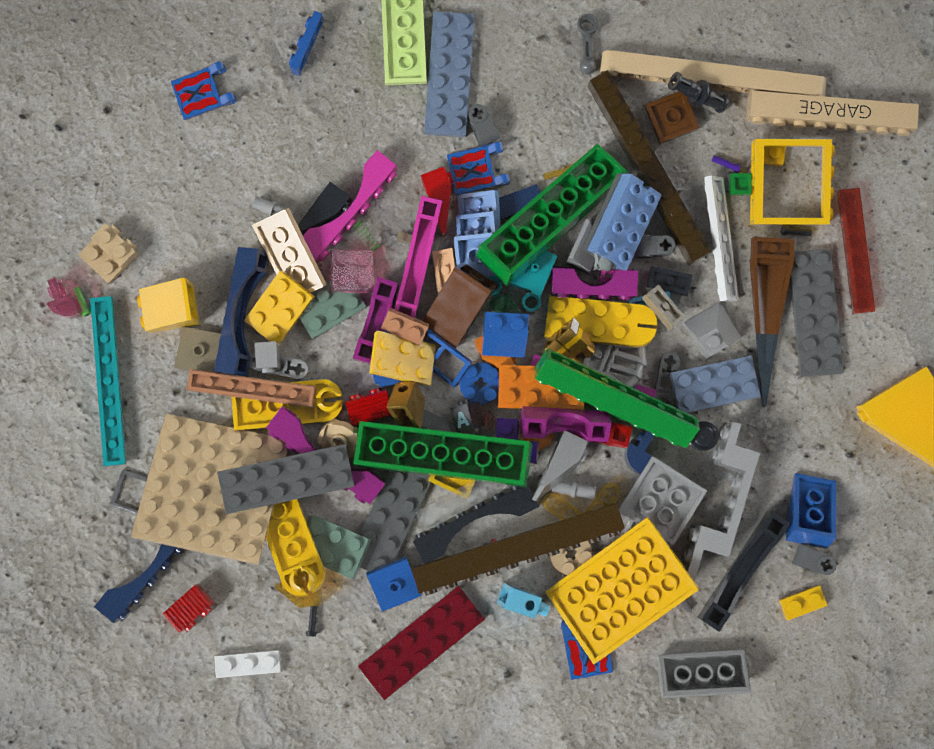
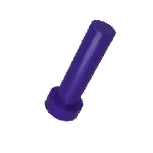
(736, 167)

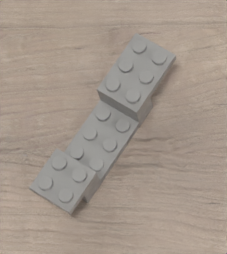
(721, 542)

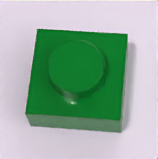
(740, 184)

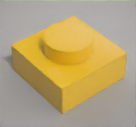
(774, 155)

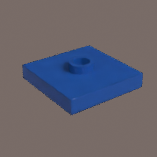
(393, 584)

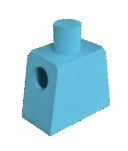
(516, 598)

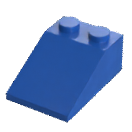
(812, 511)

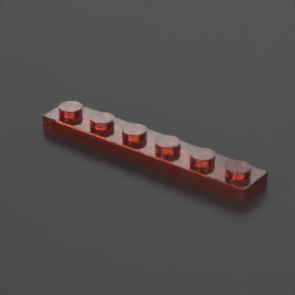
(856, 251)

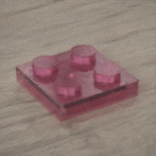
(352, 271)

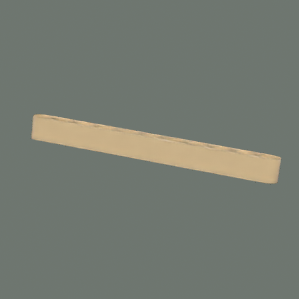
(717, 75)

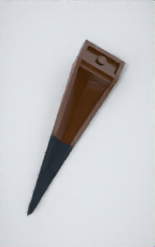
(770, 275)

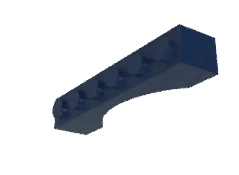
(248, 271)
(117, 601)

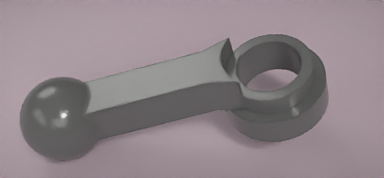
(587, 65)

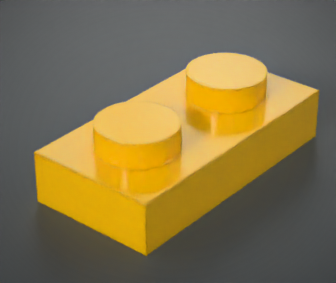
(802, 602)

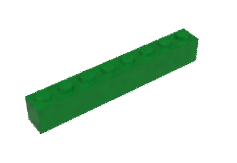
(616, 398)

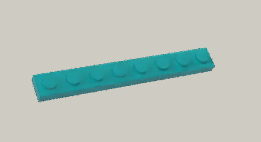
(108, 381)

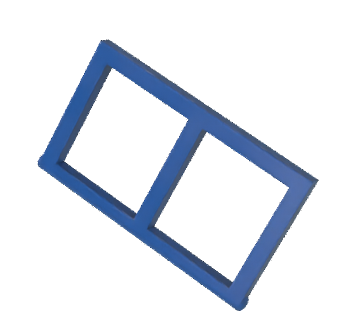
(444, 345)

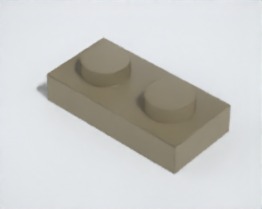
(663, 307)

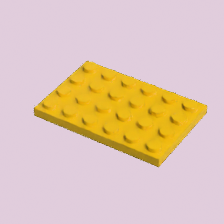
(622, 590)

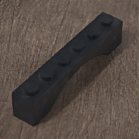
(434, 544)
(757, 547)

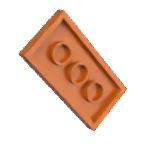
(521, 389)

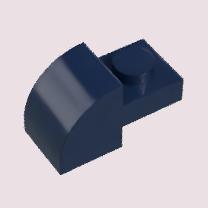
(635, 455)

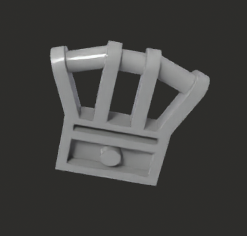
(604, 360)

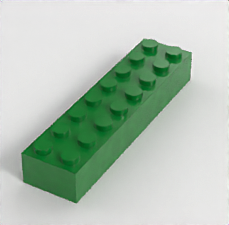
(550, 215)
(443, 454)

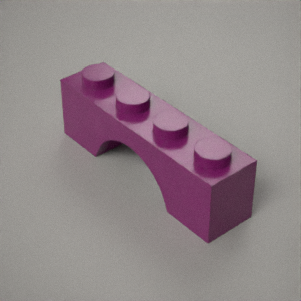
(620, 284)
(381, 300)
(541, 421)

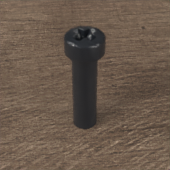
(795, 231)
(312, 622)

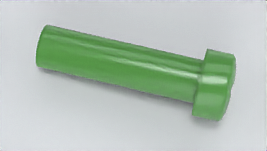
(86, 311)

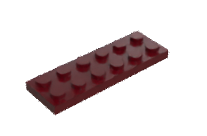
(421, 642)

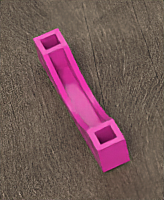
(376, 174)
(418, 255)

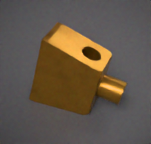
(407, 404)

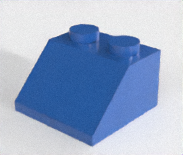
(505, 334)

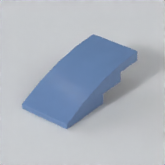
(475, 223)

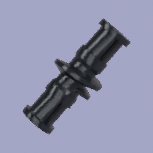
(698, 92)

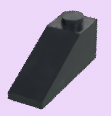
(326, 208)

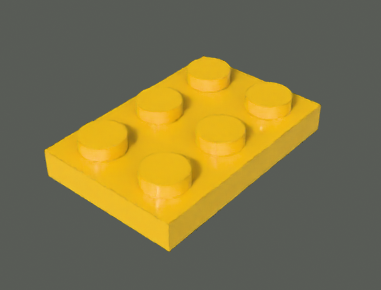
(279, 308)
(402, 359)

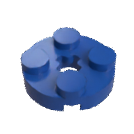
(471, 391)

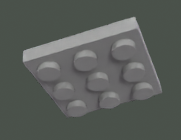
(664, 498)

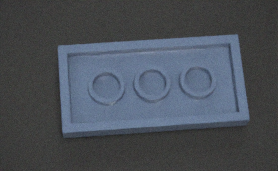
(715, 384)

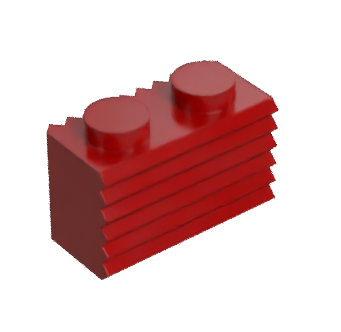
(368, 407)
(188, 608)

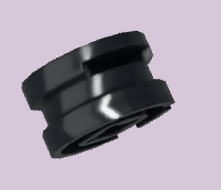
(706, 437)

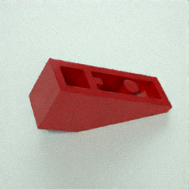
(438, 186)

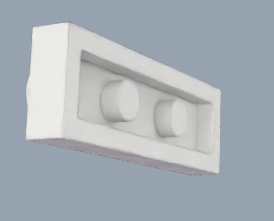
(247, 663)

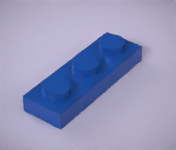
(306, 42)

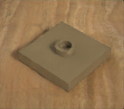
(197, 350)

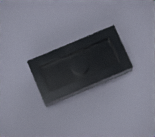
(669, 280)

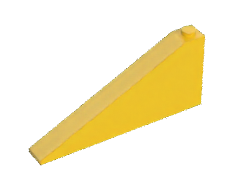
(905, 414)

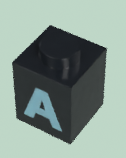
(467, 416)

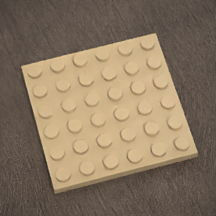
(183, 492)

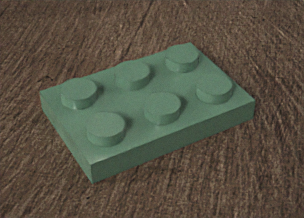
(330, 309)
(338, 547)

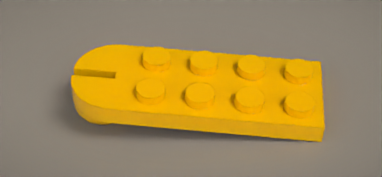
(606, 321)
(258, 414)
(294, 549)

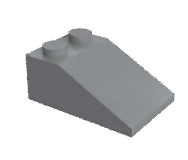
(566, 456)

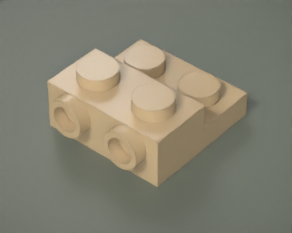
(108, 253)

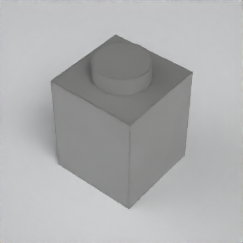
(267, 356)

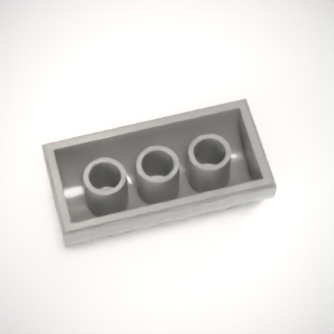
(703, 674)

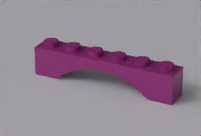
(289, 428)

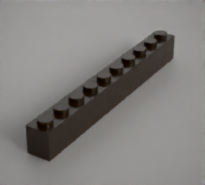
(648, 167)
(518, 548)

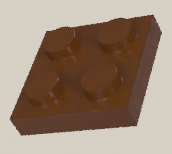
(671, 117)

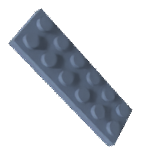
(449, 74)

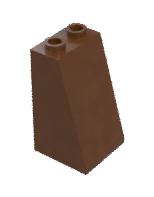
(459, 303)

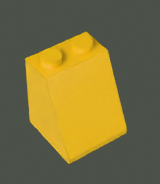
(168, 306)

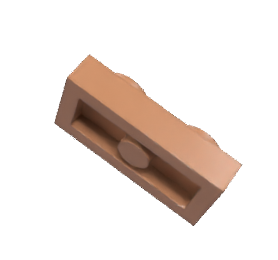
(405, 326)

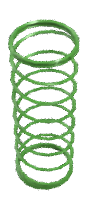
(374, 248)

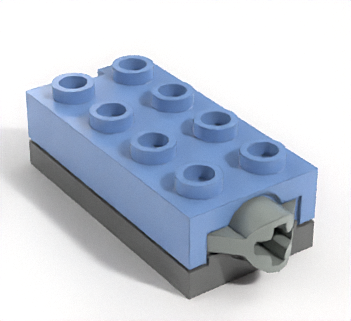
(621, 223)

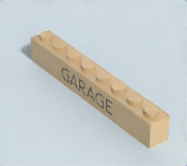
(832, 113)

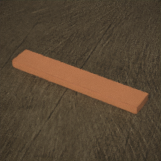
(251, 388)

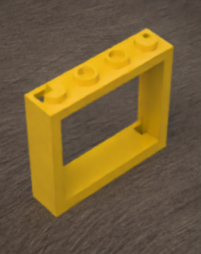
(757, 171)

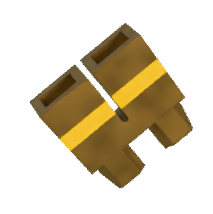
(571, 341)

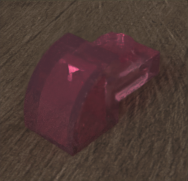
(63, 304)

